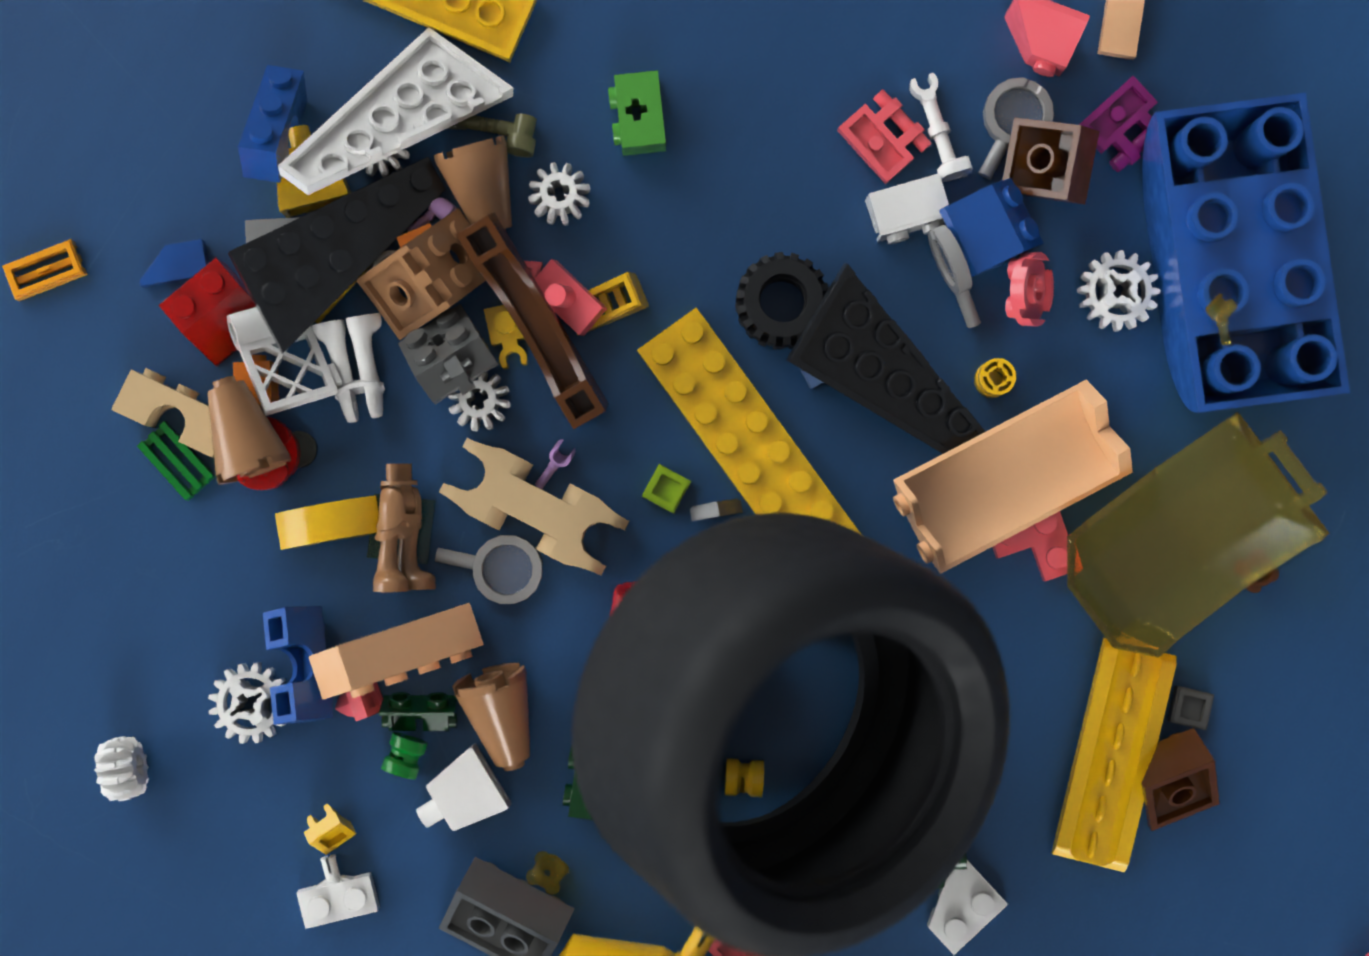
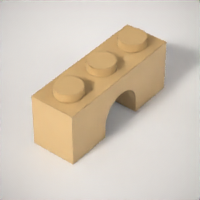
(147, 398)

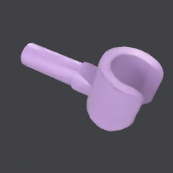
(438, 208)
(556, 460)

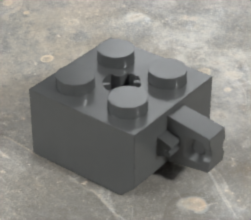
(447, 354)

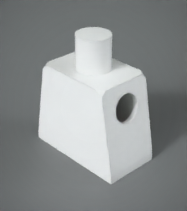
(464, 793)

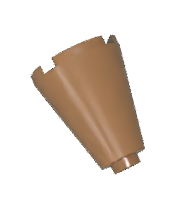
(479, 179)
(241, 433)
(498, 712)

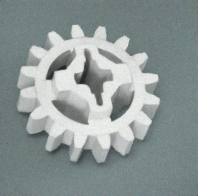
(1129, 299)
(240, 691)

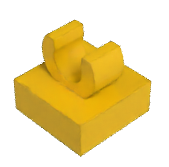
(328, 832)

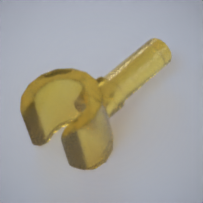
(1220, 311)

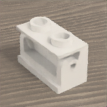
(907, 208)

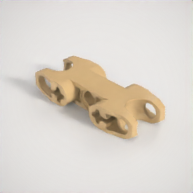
(507, 493)

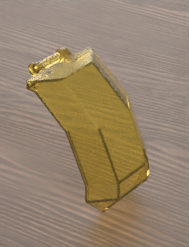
(1191, 536)

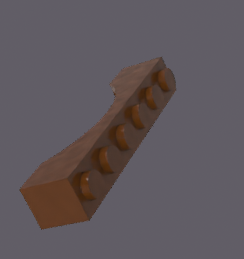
(522, 297)

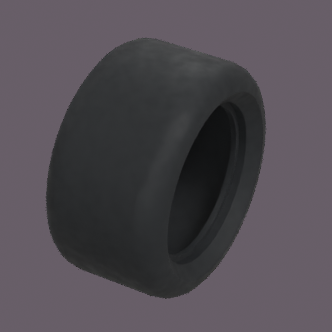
(887, 806)

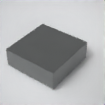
(1190, 707)

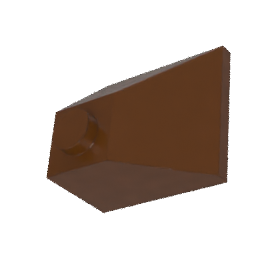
(1179, 780)

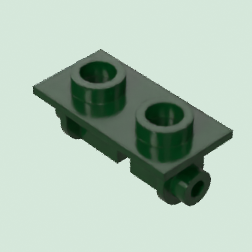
(402, 709)

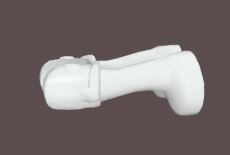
(333, 336)

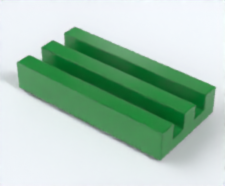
(155, 438)

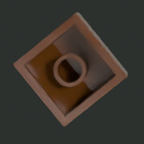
(1051, 159)

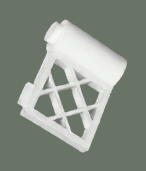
(253, 336)

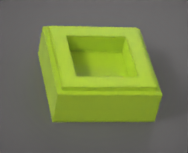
(666, 488)

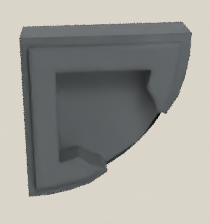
(716, 509)

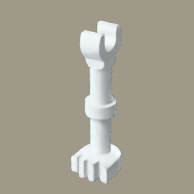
(951, 167)

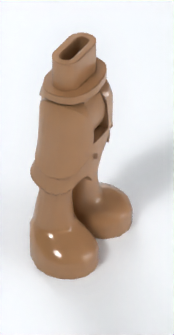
(399, 519)

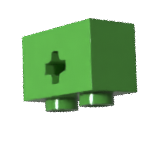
(640, 91)

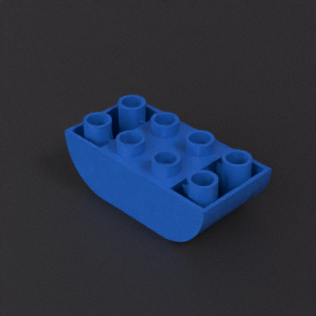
(1243, 217)

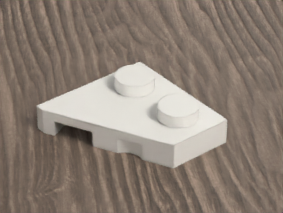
(964, 908)

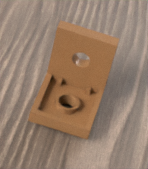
(425, 274)

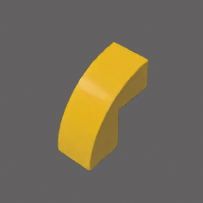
(327, 522)

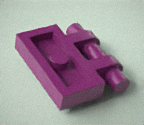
(1116, 116)

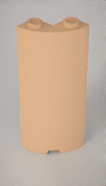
(1012, 476)

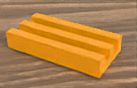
(73, 260)

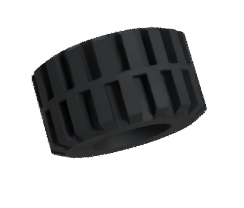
(772, 270)

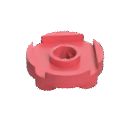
(1029, 288)

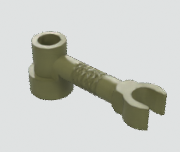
(518, 133)

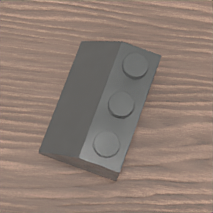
(504, 914)

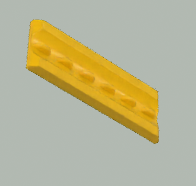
(1113, 756)

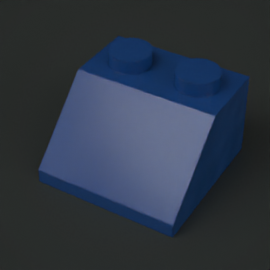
(992, 226)

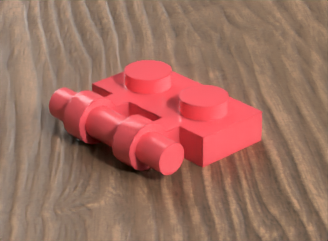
(876, 143)

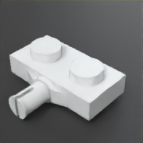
(337, 896)

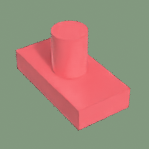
(569, 297)

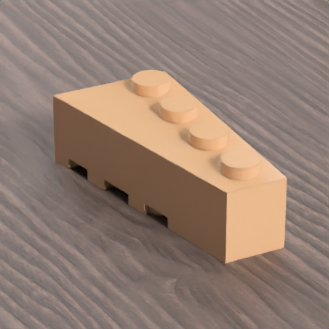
(396, 651)

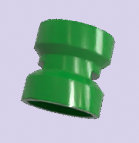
(404, 755)

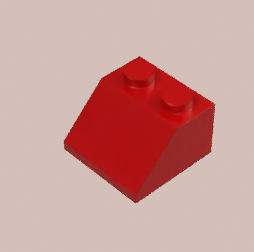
(202, 309)

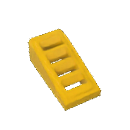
(625, 309)

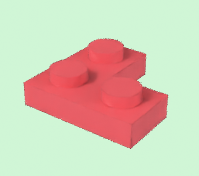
(1047, 543)

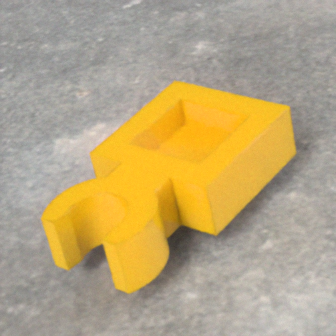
(506, 333)

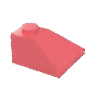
(1045, 33)

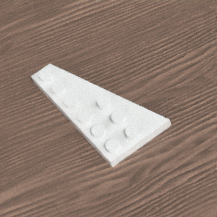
(406, 102)

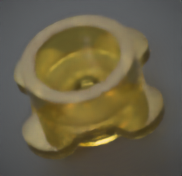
(549, 862)

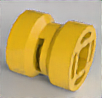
(989, 381)
(744, 778)

